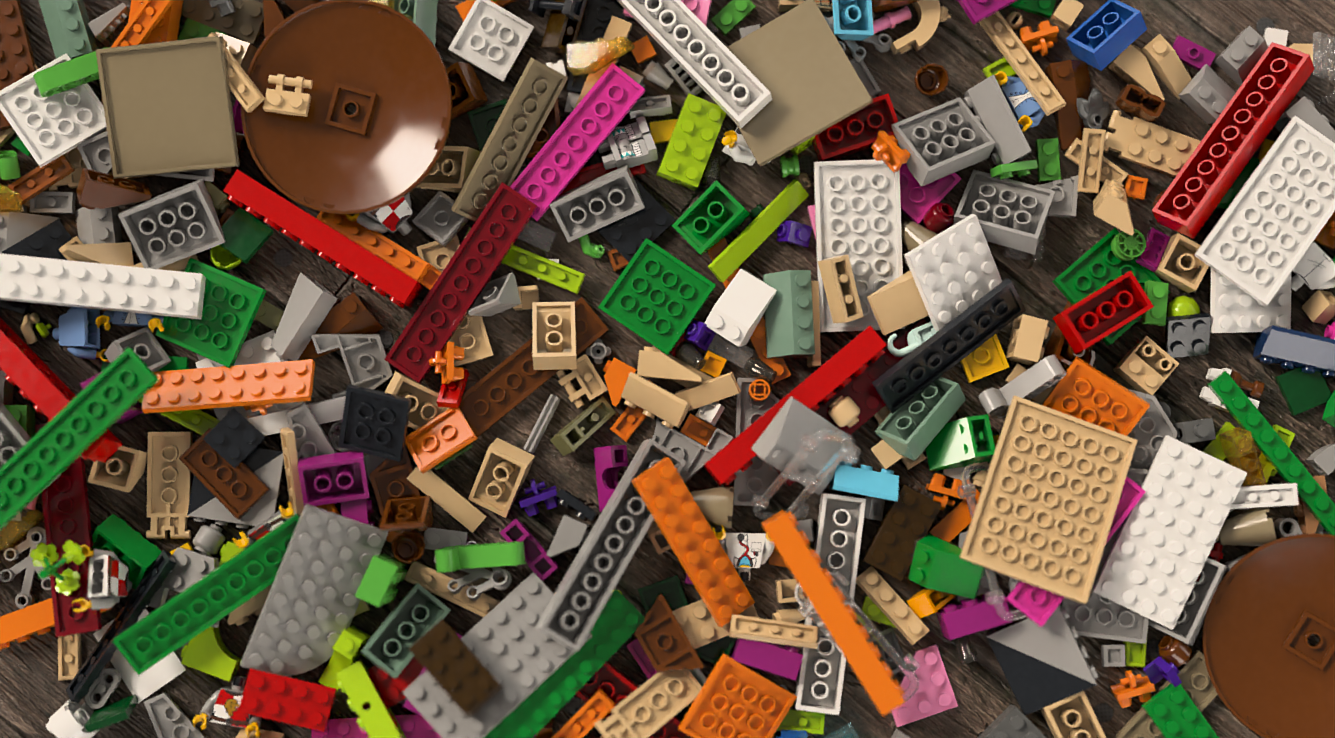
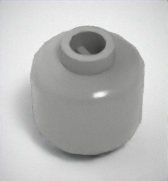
(209, 539)

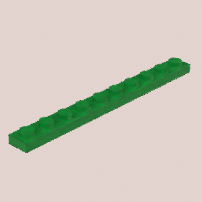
(1275, 449)

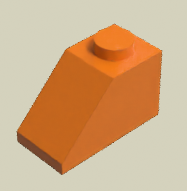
(615, 377)

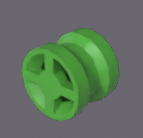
(789, 166)

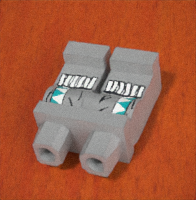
(629, 146)

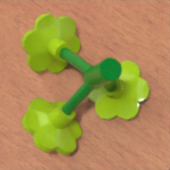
(46, 554)

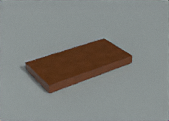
(235, 488)

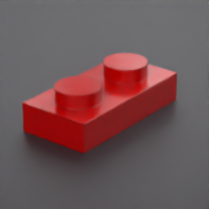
(451, 394)

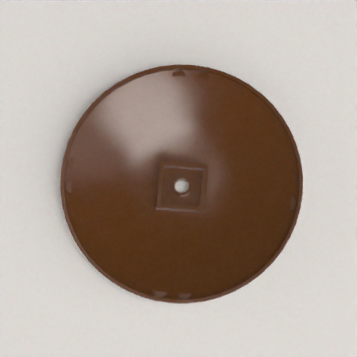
(362, 58)
(1260, 635)

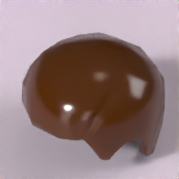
(931, 79)
(408, 547)

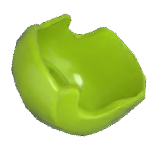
(223, 259)
(1183, 306)

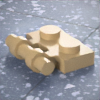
(288, 102)
(588, 379)

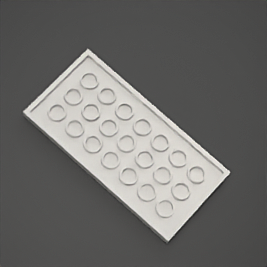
(1275, 213)
(861, 219)
(1169, 532)

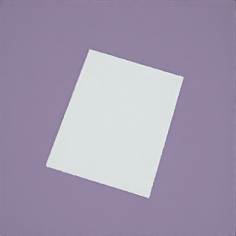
(150, 680)

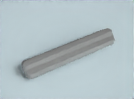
(542, 423)

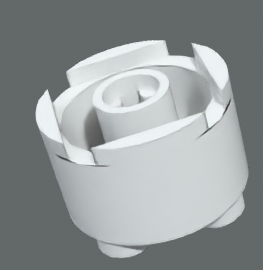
(70, 721)

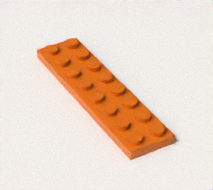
(230, 386)
(693, 541)

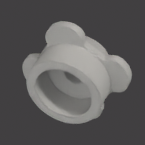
(598, 357)

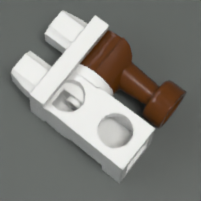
(1255, 388)

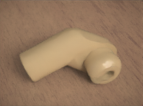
(27, 327)

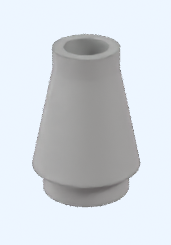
(657, 75)

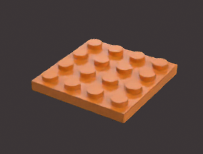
(1096, 399)
(737, 704)

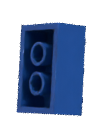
(1106, 34)

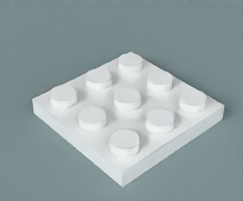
(491, 38)

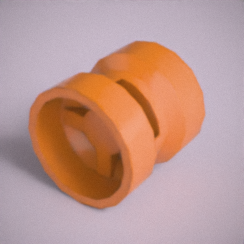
(759, 393)

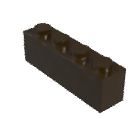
(560, 32)

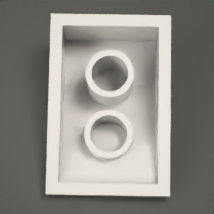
(740, 308)

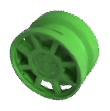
(1128, 247)

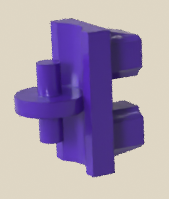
(530, 501)

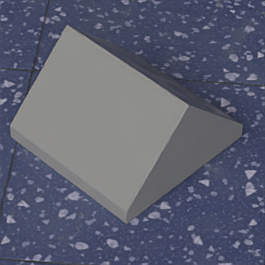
(496, 297)

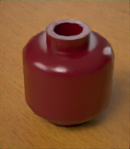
(939, 217)

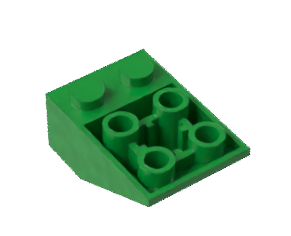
(961, 444)

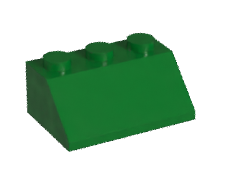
(128, 546)

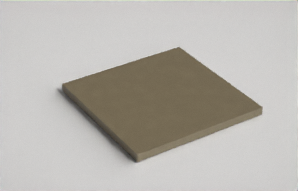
(806, 77)
(167, 107)

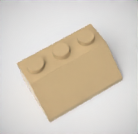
(1113, 206)
(654, 401)

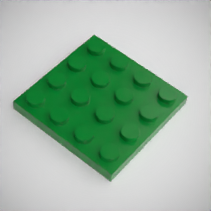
(1097, 269)
(657, 296)
(225, 320)

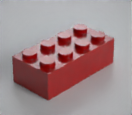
(856, 131)
(1103, 312)
(392, 688)
(287, 700)

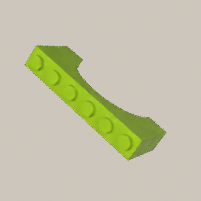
(207, 650)

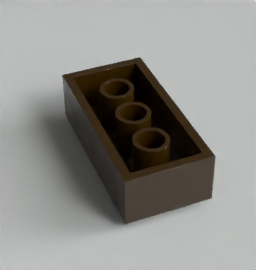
(899, 531)
(455, 668)

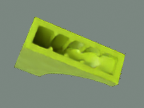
(344, 655)

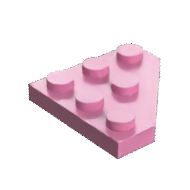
(934, 689)

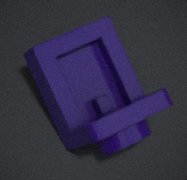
(794, 233)
(699, 335)
(1161, 669)

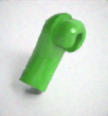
(589, 248)

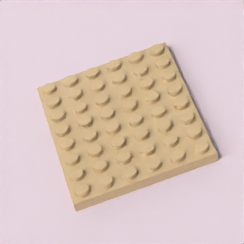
(1048, 499)

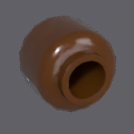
(1174, 651)

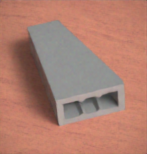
(302, 317)

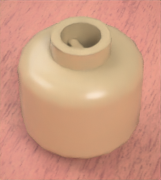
(844, 411)

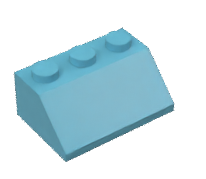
(853, 19)
(865, 481)

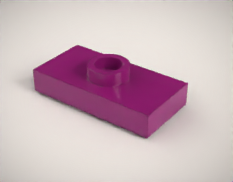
(1192, 53)
(1155, 247)

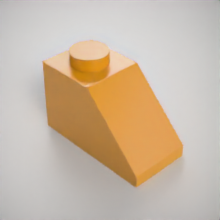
(928, 601)

